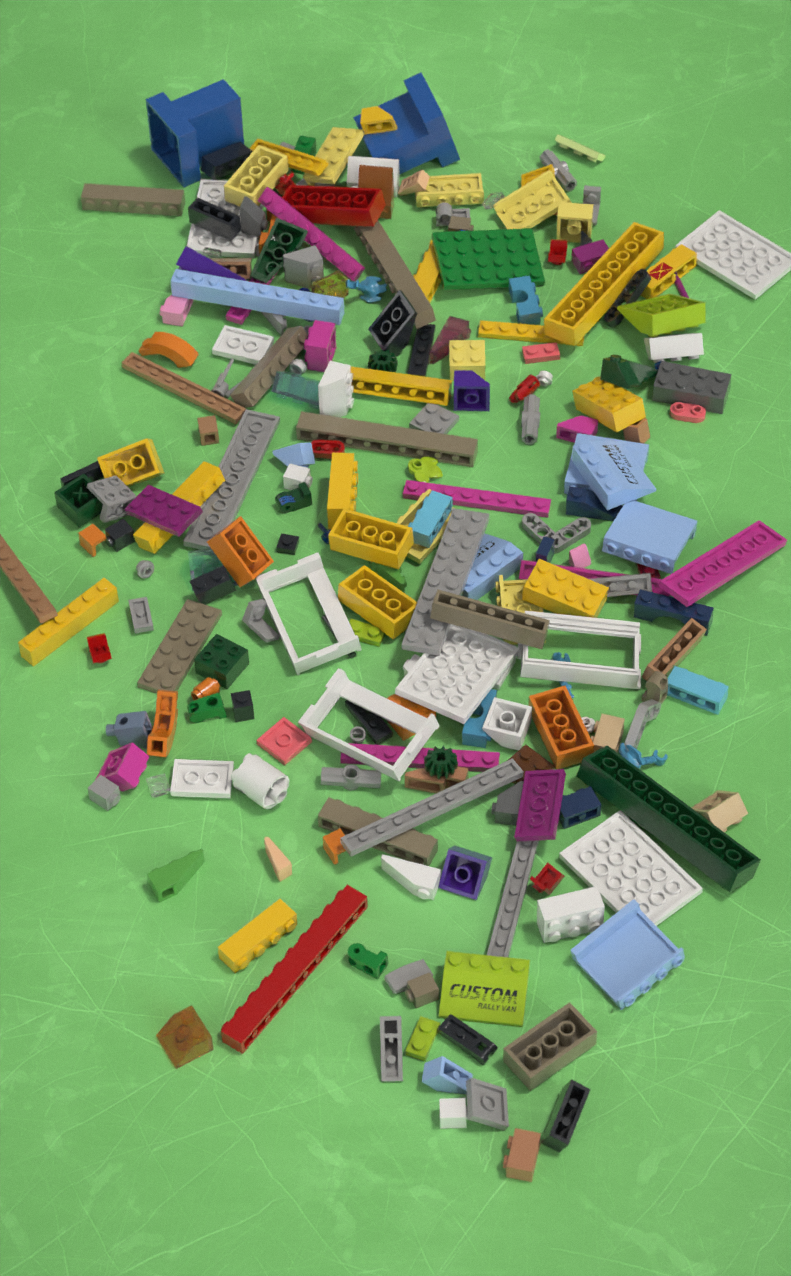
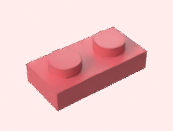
(541, 353)

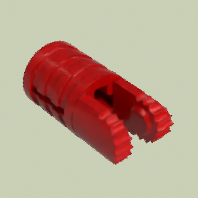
(525, 388)

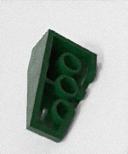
(281, 240)
(625, 372)

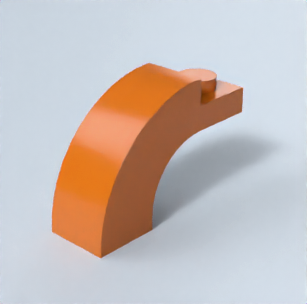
(170, 346)

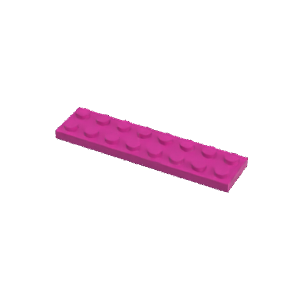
(722, 563)

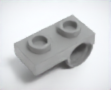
(445, 211)

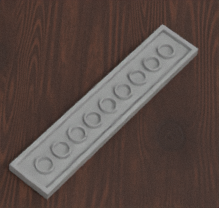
(239, 469)
(447, 573)

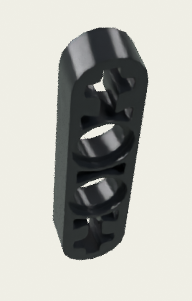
(639, 282)

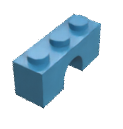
(528, 309)
(473, 728)

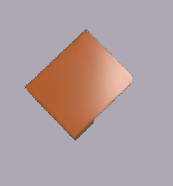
(90, 538)
(332, 845)

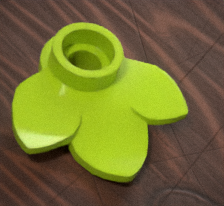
(424, 469)

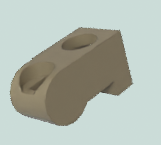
(656, 688)

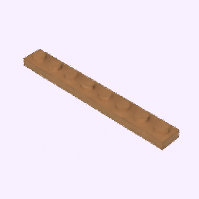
(183, 388)
(25, 584)

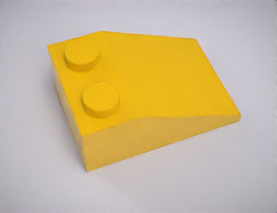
(132, 463)

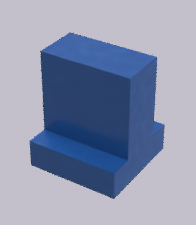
(193, 128)
(420, 129)

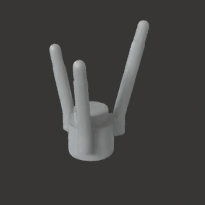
(221, 386)

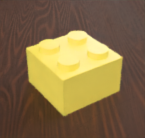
(573, 219)
(467, 356)

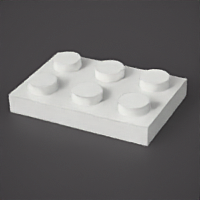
(242, 344)
(202, 778)

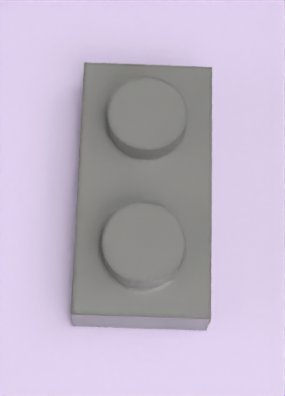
(141, 615)

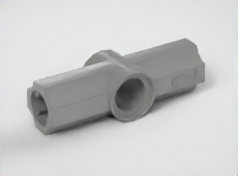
(561, 168)
(530, 419)
(359, 778)

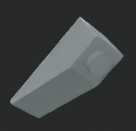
(391, 1048)

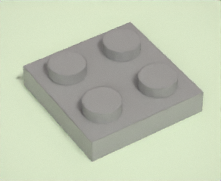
(434, 419)
(487, 1104)

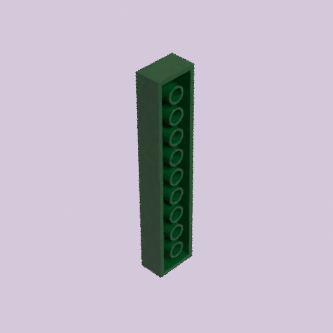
(668, 818)

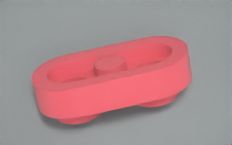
(687, 412)

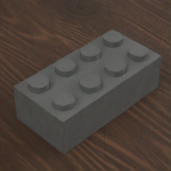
(691, 386)

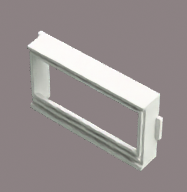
(313, 569)
(585, 672)
(341, 686)

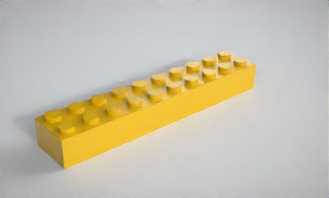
(603, 284)

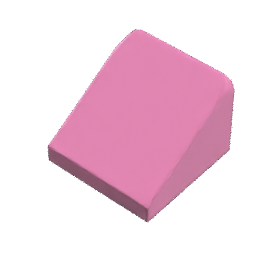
(579, 557)

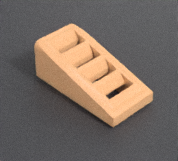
(414, 183)
(278, 860)

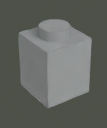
(104, 793)

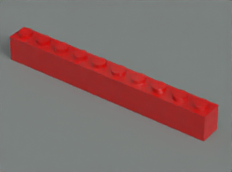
(293, 969)

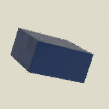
(546, 549)

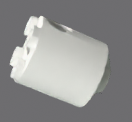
(260, 781)

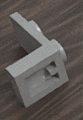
(592, 195)
(254, 620)

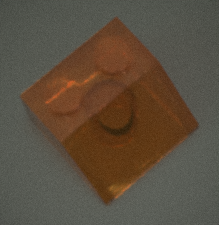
(185, 1037)

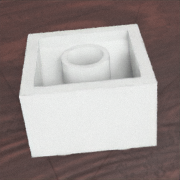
(508, 723)

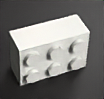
(570, 914)

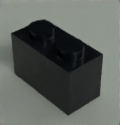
(212, 585)

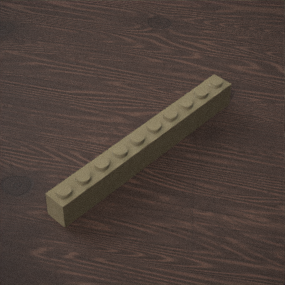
(395, 270)
(388, 438)

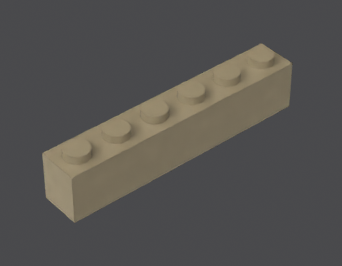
(133, 199)
(264, 372)
(489, 619)
(407, 846)

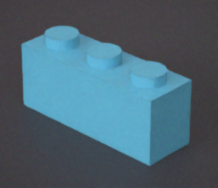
(431, 518)
(697, 690)

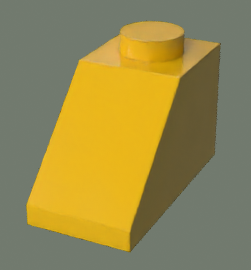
(376, 120)

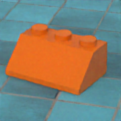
(240, 551)

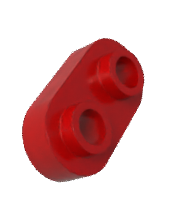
(325, 448)

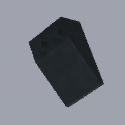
(394, 324)

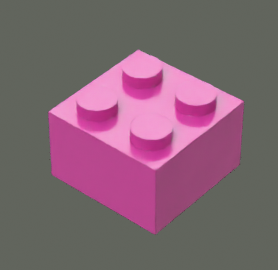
(320, 345)

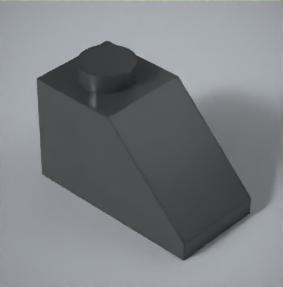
(252, 218)
(508, 805)

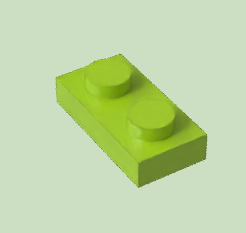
(367, 632)
(422, 1038)

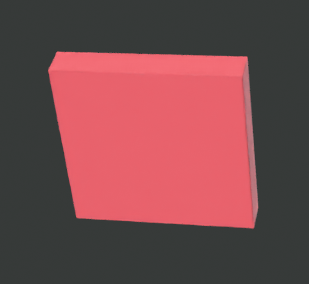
(284, 741)

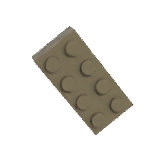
(549, 1046)

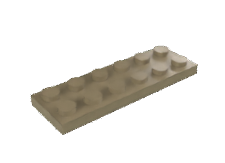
(180, 647)

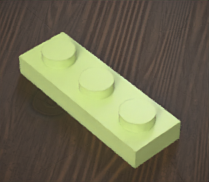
(579, 149)

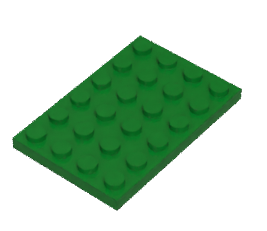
(486, 258)

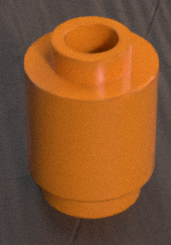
(205, 688)

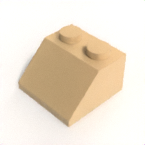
(722, 809)

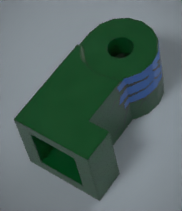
(294, 499)

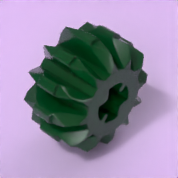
(383, 361)
(440, 762)

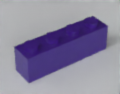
(196, 262)

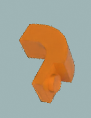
(165, 723)

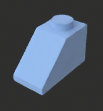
(297, 454)
(445, 1076)

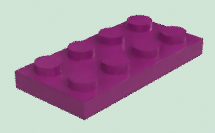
(163, 510)
(540, 805)

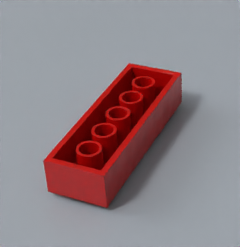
(337, 204)

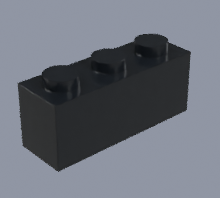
(225, 160)
(214, 219)
(565, 1116)

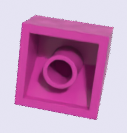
(124, 766)

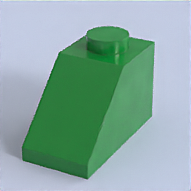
(305, 145)

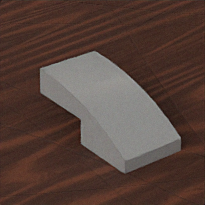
(398, 978)

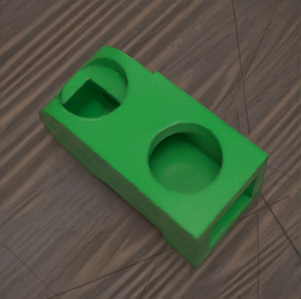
(206, 708)
(367, 961)

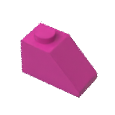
(568, 429)

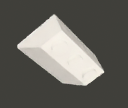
(353, 169)
(674, 347)
(336, 390)

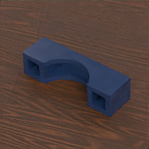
(654, 605)

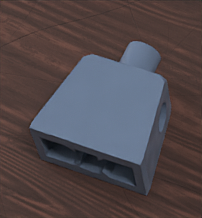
(131, 728)

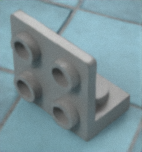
(114, 497)

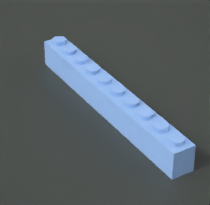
(257, 296)

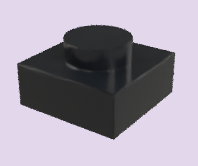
(288, 544)

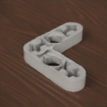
(561, 541)
(645, 712)

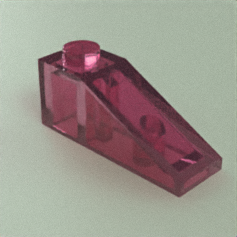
(453, 330)

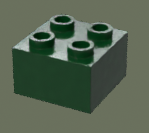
(78, 501)
(221, 661)

